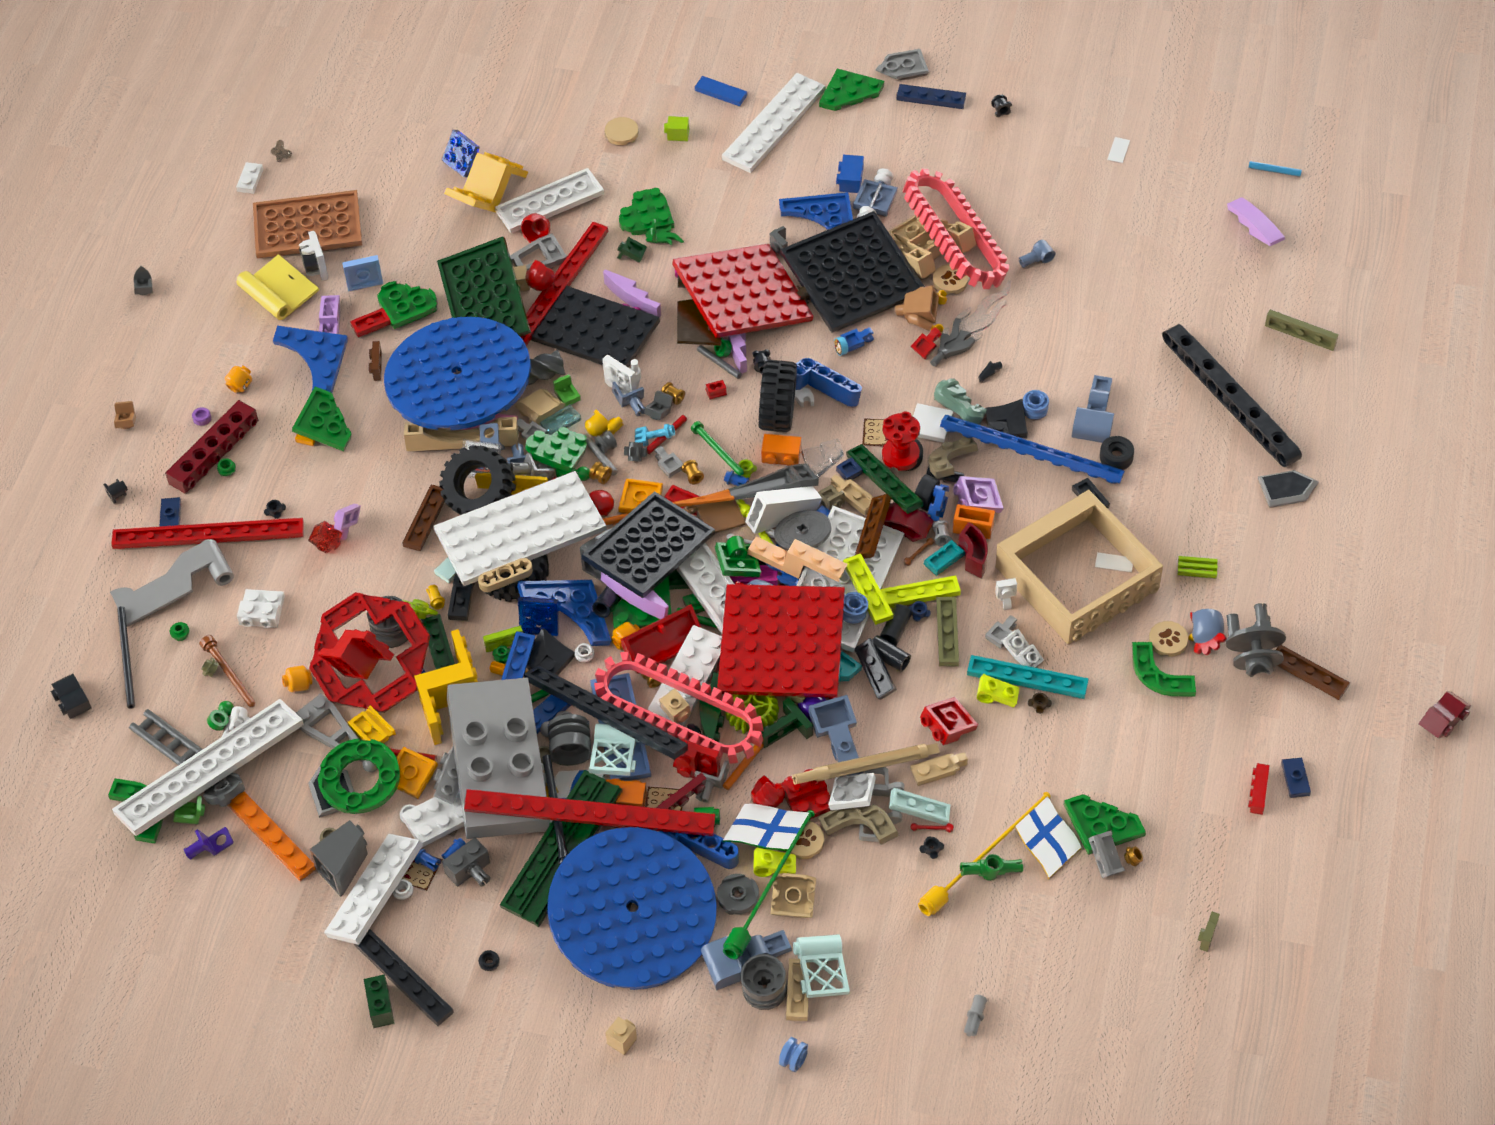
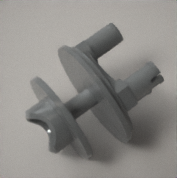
(1255, 643)

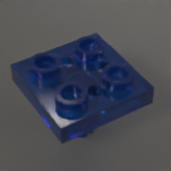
(464, 152)
(538, 610)

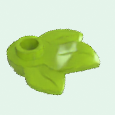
(422, 608)

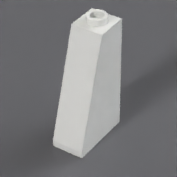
(773, 506)

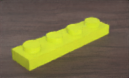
(867, 586)
(922, 591)

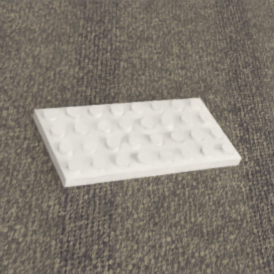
(520, 527)
(842, 545)

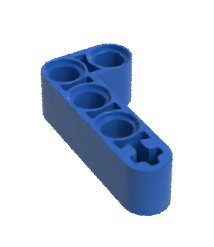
(827, 381)
(723, 853)

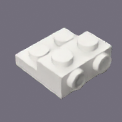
(260, 608)

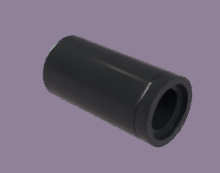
(605, 602)
(895, 627)
(892, 654)

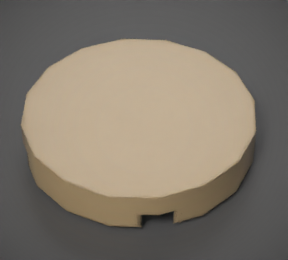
(621, 131)

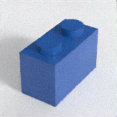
(850, 173)

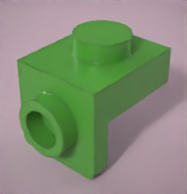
(566, 391)
(189, 812)

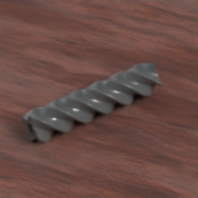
(546, 366)

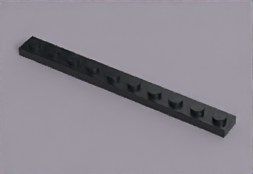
(606, 712)

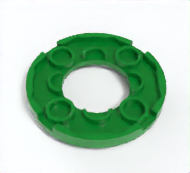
(353, 751)

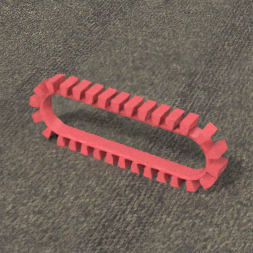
(943, 238)
(686, 686)

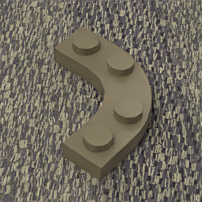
(940, 457)
(871, 816)

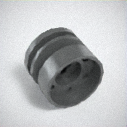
(389, 630)
(569, 739)
(767, 971)

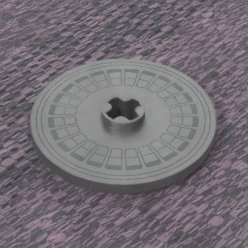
(806, 526)

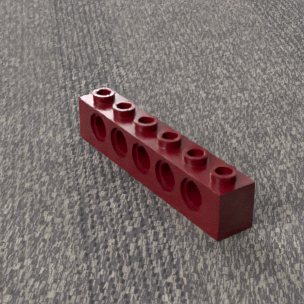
(211, 447)

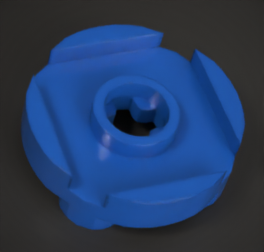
(938, 508)

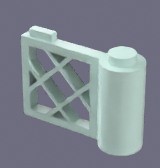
(614, 740)
(820, 949)

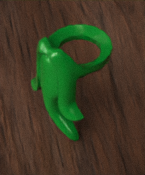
(661, 235)

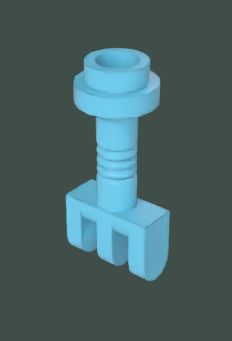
(643, 434)

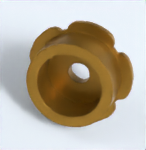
(1133, 856)

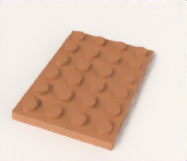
(286, 222)

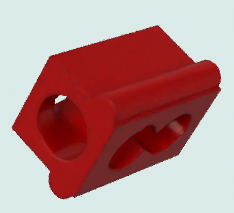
(716, 389)

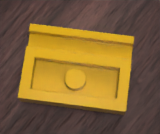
(370, 726)

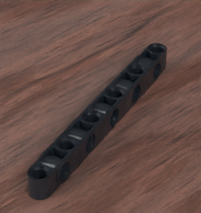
(1232, 395)

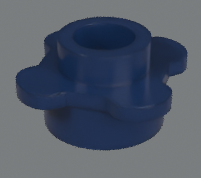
(919, 606)

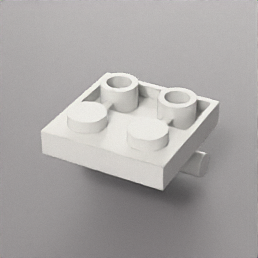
(626, 378)

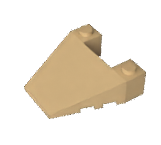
(921, 249)

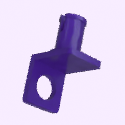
(208, 843)

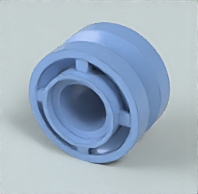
(1035, 404)
(860, 605)
(793, 1054)

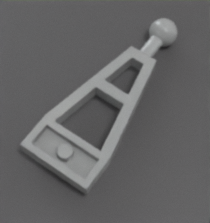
(550, 248)
(317, 710)

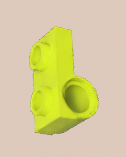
(997, 690)
(768, 860)

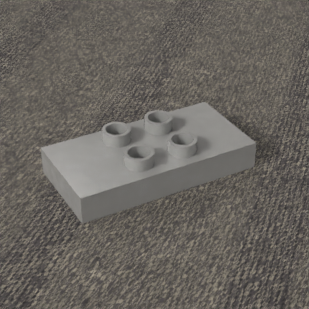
(496, 750)

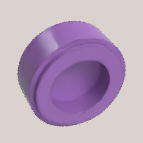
(201, 416)

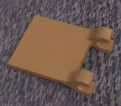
(719, 515)

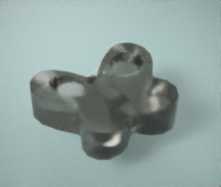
(280, 152)

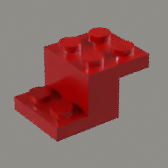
(356, 653)

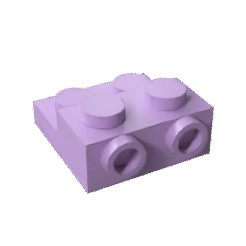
(978, 493)

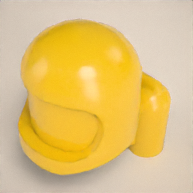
(599, 424)

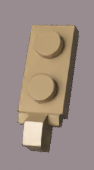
(854, 493)
(938, 768)

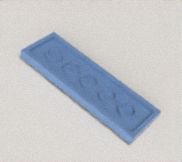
(622, 687)

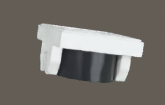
(313, 257)

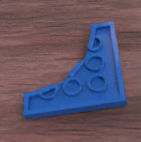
(825, 209)
(318, 349)
(575, 601)

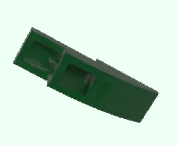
(711, 716)

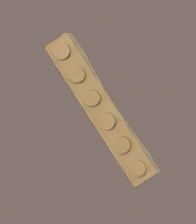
(422, 439)

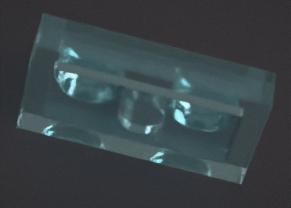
(563, 418)

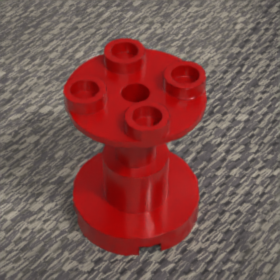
(901, 449)

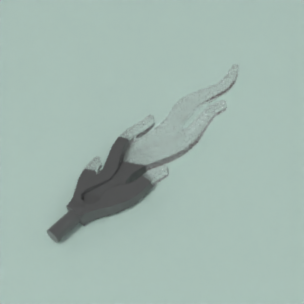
(964, 328)

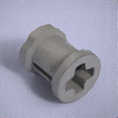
(941, 532)

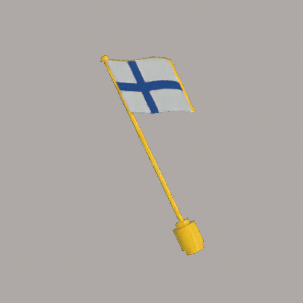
(1043, 835)

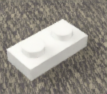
(249, 178)

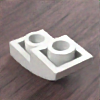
(1021, 650)

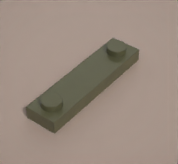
(1301, 330)
(947, 631)

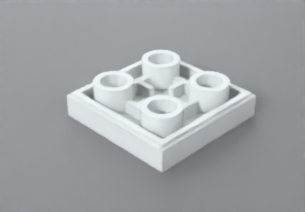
(930, 421)

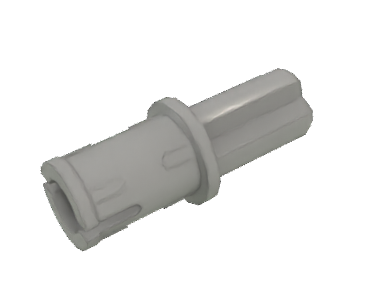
(975, 1015)

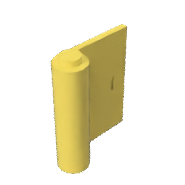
(277, 287)

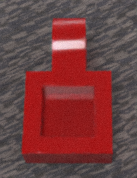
(925, 344)

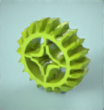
(765, 707)

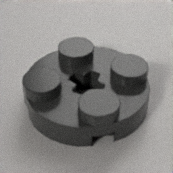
(224, 790)
(742, 904)

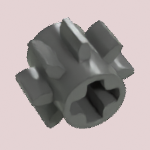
(635, 451)

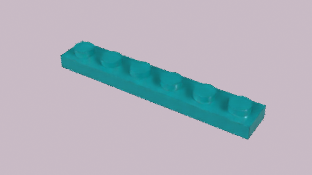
(1028, 676)

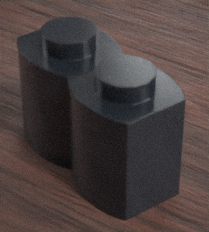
(71, 696)

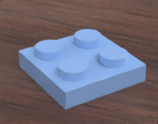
(362, 273)

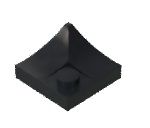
(1008, 419)
(549, 653)

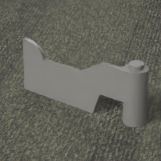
(174, 583)

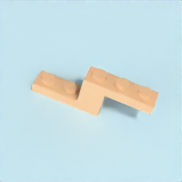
(797, 558)

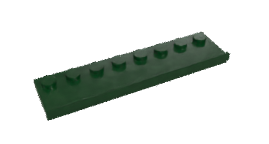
(531, 888)

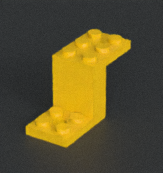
(487, 181)
(433, 684)

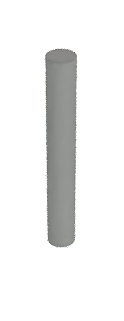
(600, 455)

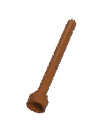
(209, 644)

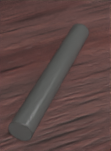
(717, 360)

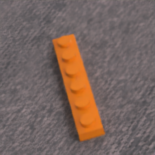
(272, 836)

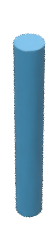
(1274, 168)

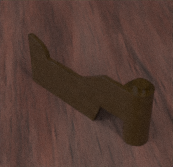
(691, 324)

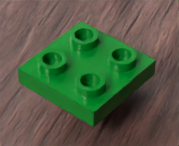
(735, 560)

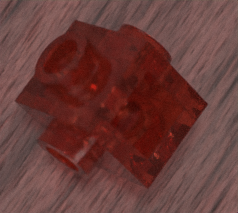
(325, 537)

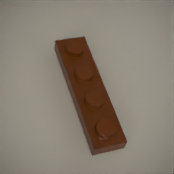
(424, 519)
(873, 526)
(1313, 673)

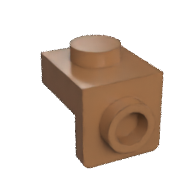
(125, 415)

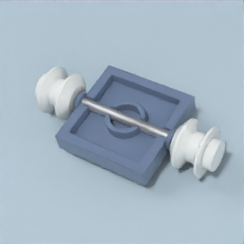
(876, 195)

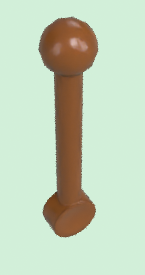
(908, 560)

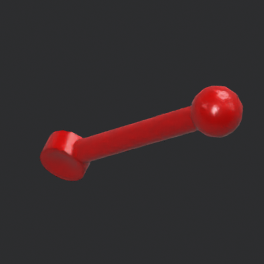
(949, 827)

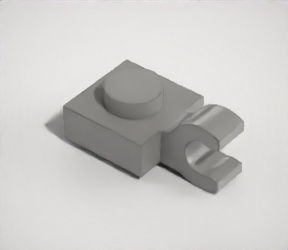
(529, 429)
(669, 464)
(1000, 631)

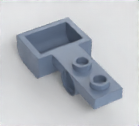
(1094, 422)
(834, 719)
(728, 971)

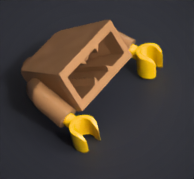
(921, 307)

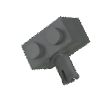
(468, 863)

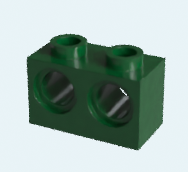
(379, 1001)

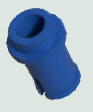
(734, 479)
(457, 844)
(427, 860)

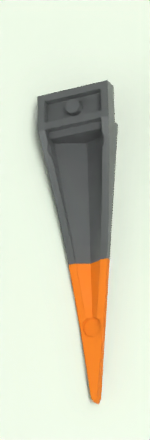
(788, 477)

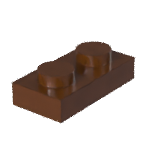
(375, 355)

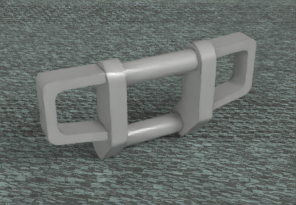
(882, 790)

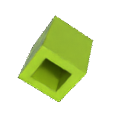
(677, 128)

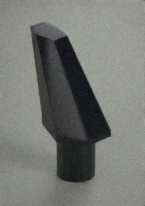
(989, 370)

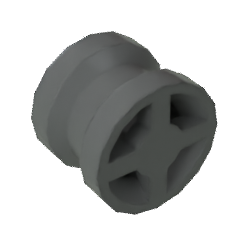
(606, 442)

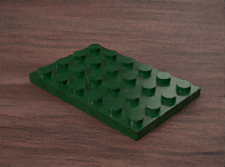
(484, 285)

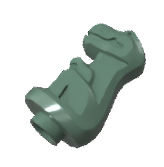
(954, 397)

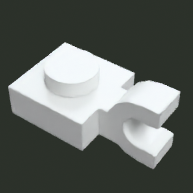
(1005, 590)

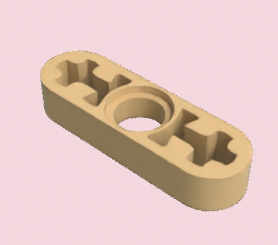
(501, 582)

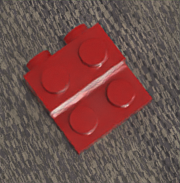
(947, 720)
(698, 759)
(807, 796)

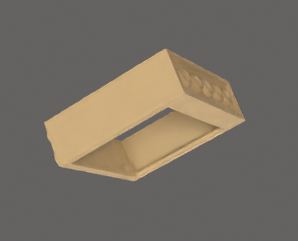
(1041, 532)

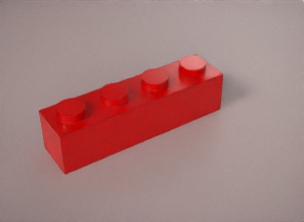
(1259, 789)

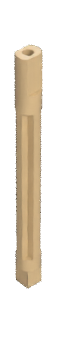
(866, 763)

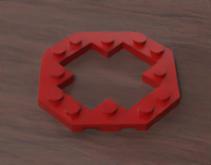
(411, 659)

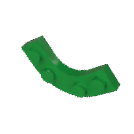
(1156, 679)
(124, 789)

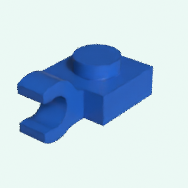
(857, 339)

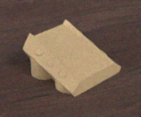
(539, 405)
(793, 895)

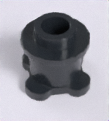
(1001, 105)
(759, 359)
(115, 490)

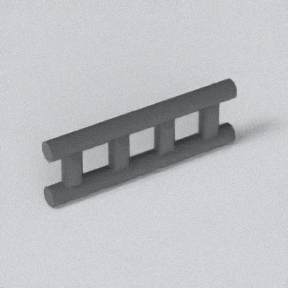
(155, 739)

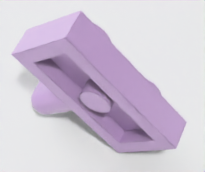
(345, 518)

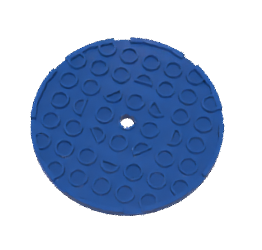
(491, 379)
(624, 946)

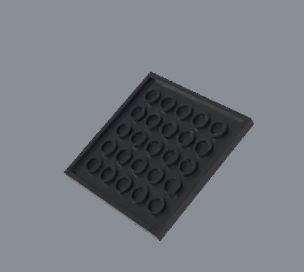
(852, 271)

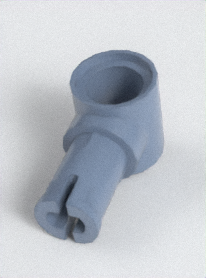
(1041, 252)

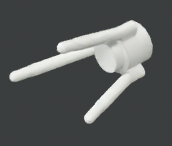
(237, 717)

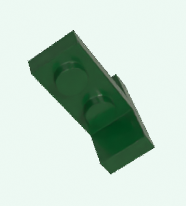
(786, 724)

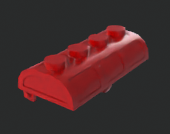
(662, 638)

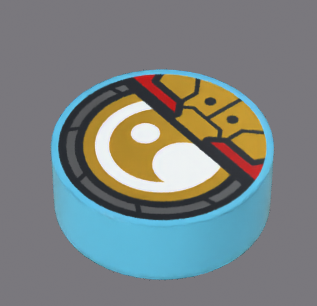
(841, 345)

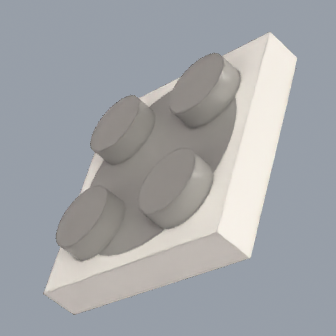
(852, 791)

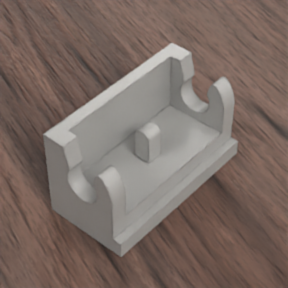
(1106, 854)

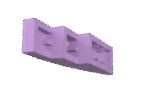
(1256, 221)
(630, 294)
(329, 314)
(739, 351)
(650, 604)

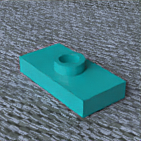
(944, 557)

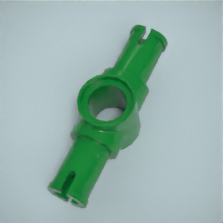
(999, 864)

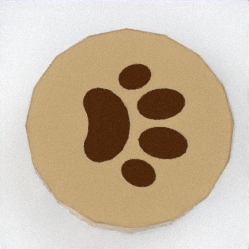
(946, 279)
(1168, 638)
(809, 842)

